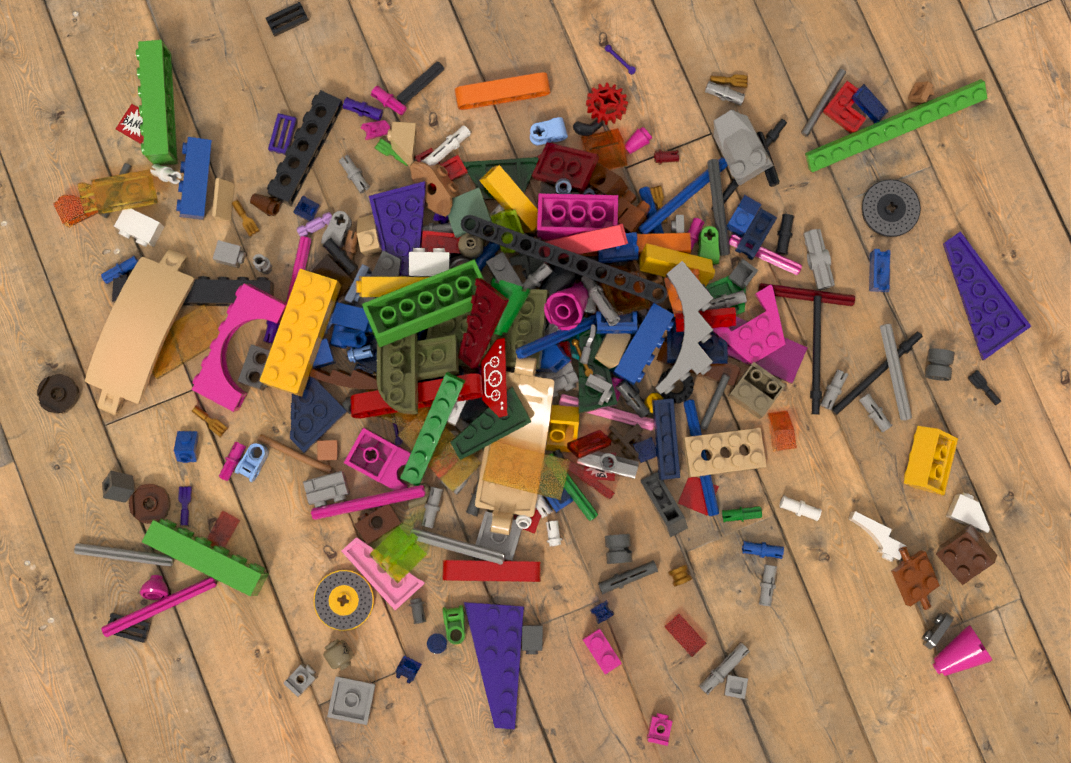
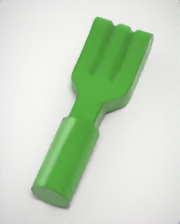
(386, 149)

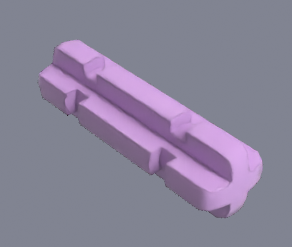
(314, 224)

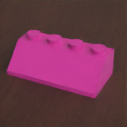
(574, 214)

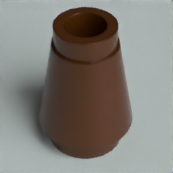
(266, 204)

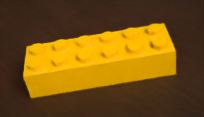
(300, 332)

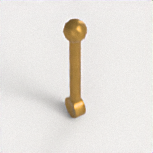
(575, 342)

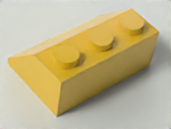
(562, 427)
(930, 460)

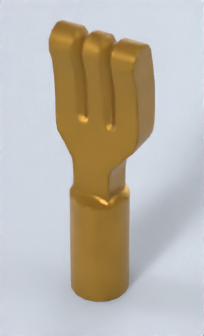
(736, 80)
(658, 198)
(248, 223)
(214, 424)

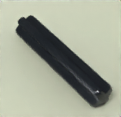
(420, 83)
(770, 173)

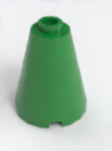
(516, 301)

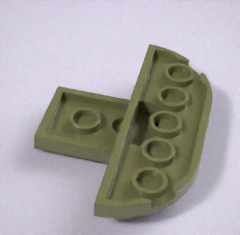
(408, 361)

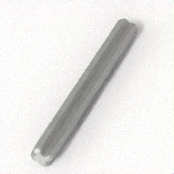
(895, 372)
(459, 546)
(123, 554)

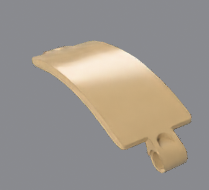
(138, 329)
(537, 398)

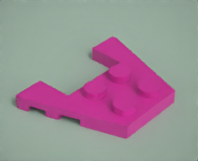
(759, 335)

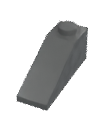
(664, 504)

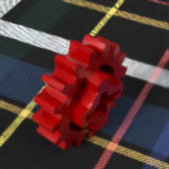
(604, 95)

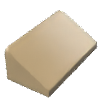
(223, 200)
(612, 349)

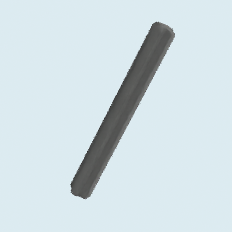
(718, 206)

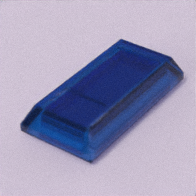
(869, 104)

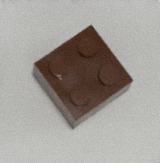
(966, 554)

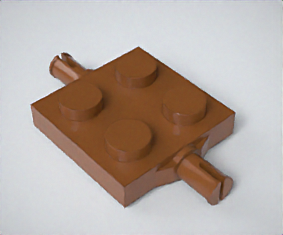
(915, 578)

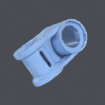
(550, 131)
(252, 463)

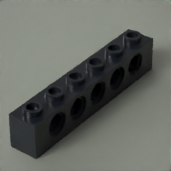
(320, 102)

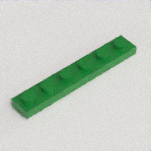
(432, 429)

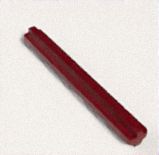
(807, 294)

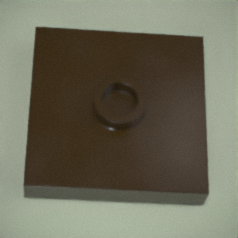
(335, 271)

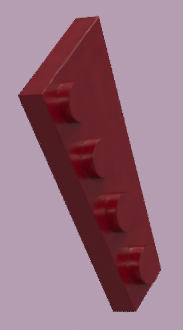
(482, 322)

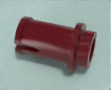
(666, 156)

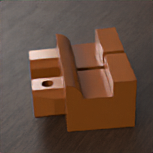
(630, 215)

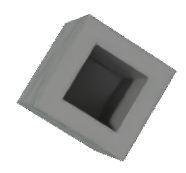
(229, 254)

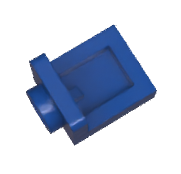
(186, 446)

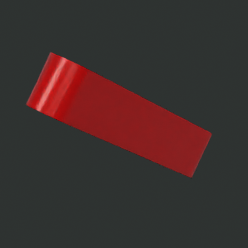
(489, 571)

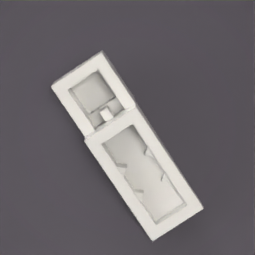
(880, 534)

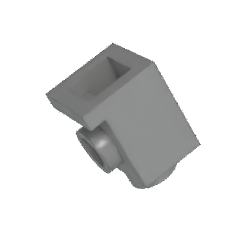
(309, 677)

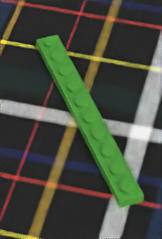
(896, 125)

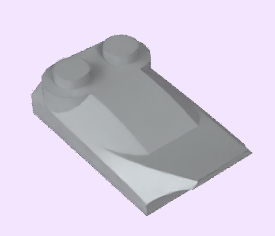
(740, 146)

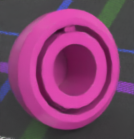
(154, 588)

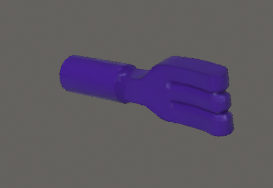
(185, 498)

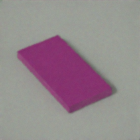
(780, 363)

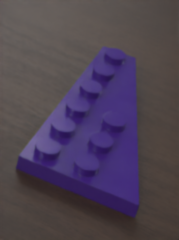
(400, 220)
(988, 307)
(497, 644)

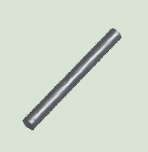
(823, 102)

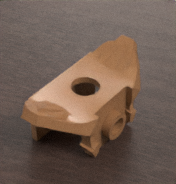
(446, 189)

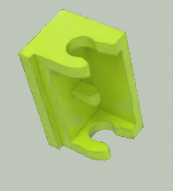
(509, 219)

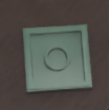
(467, 204)

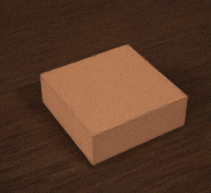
(327, 450)

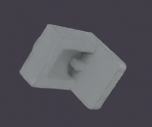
(598, 383)

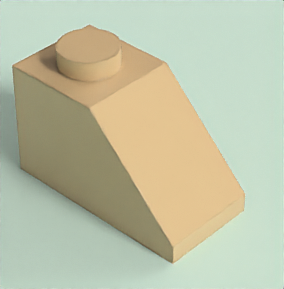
(403, 140)
(368, 236)

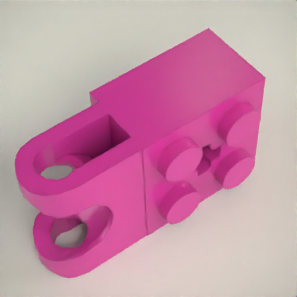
(386, 464)

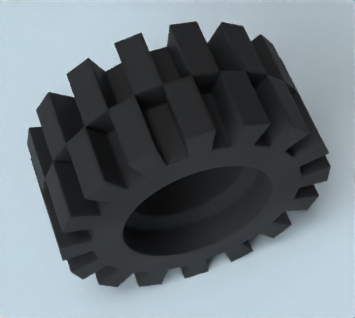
(682, 396)

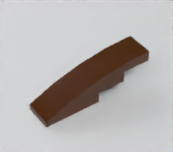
(714, 373)
(358, 379)

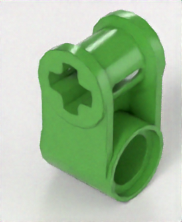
(709, 248)
(454, 622)

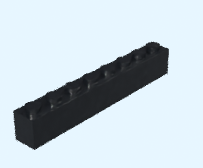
(207, 291)

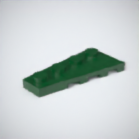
(490, 428)

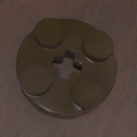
(47, 398)

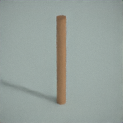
(295, 454)

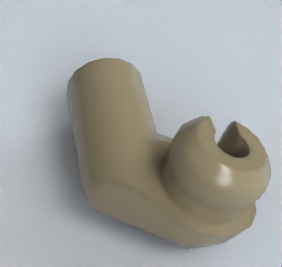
(420, 501)

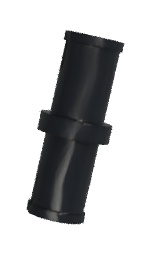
(784, 234)
(340, 256)

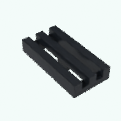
(284, 12)
(129, 636)

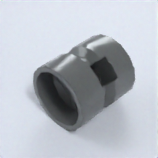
(939, 367)
(618, 548)

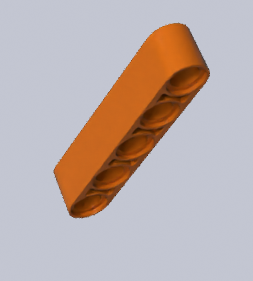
(502, 91)

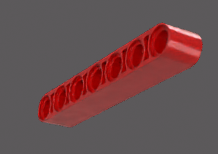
(372, 404)

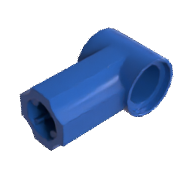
(345, 337)

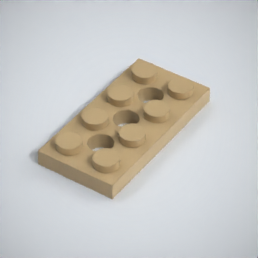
(732, 441)

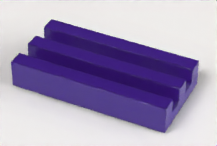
(278, 149)

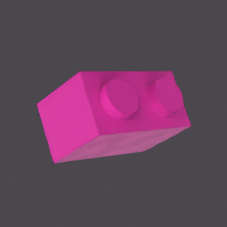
(602, 651)

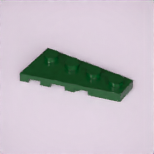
(589, 397)

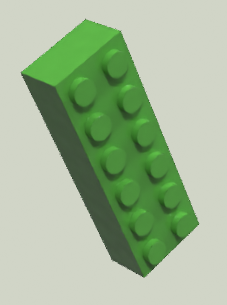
(157, 102)
(422, 304)
(204, 557)

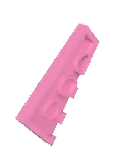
(393, 592)

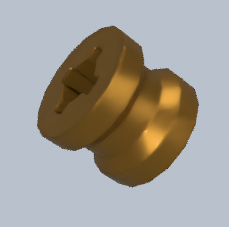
(680, 575)

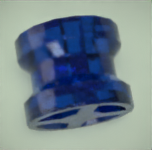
(602, 612)

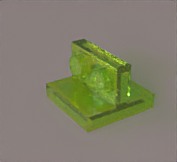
(398, 554)

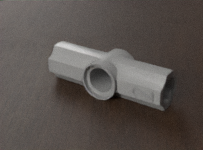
(818, 259)
(620, 465)

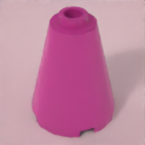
(566, 307)
(961, 654)

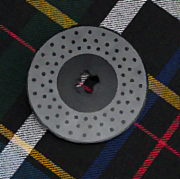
(899, 196)

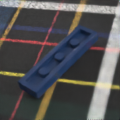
(666, 439)

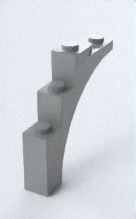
(696, 329)

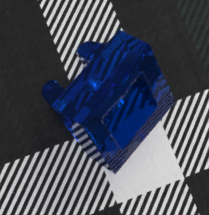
(306, 209)
(408, 669)

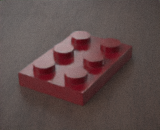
(567, 163)

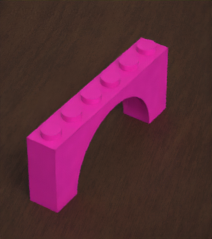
(214, 378)

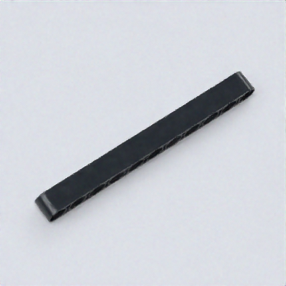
(556, 252)

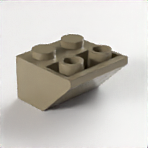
(756, 390)

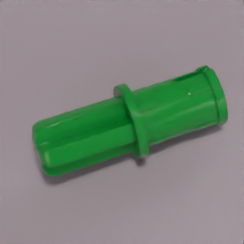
(741, 514)

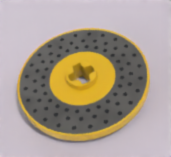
(357, 592)

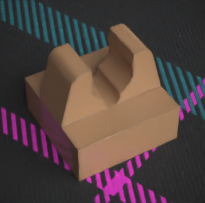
(921, 92)

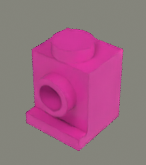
(656, 737)

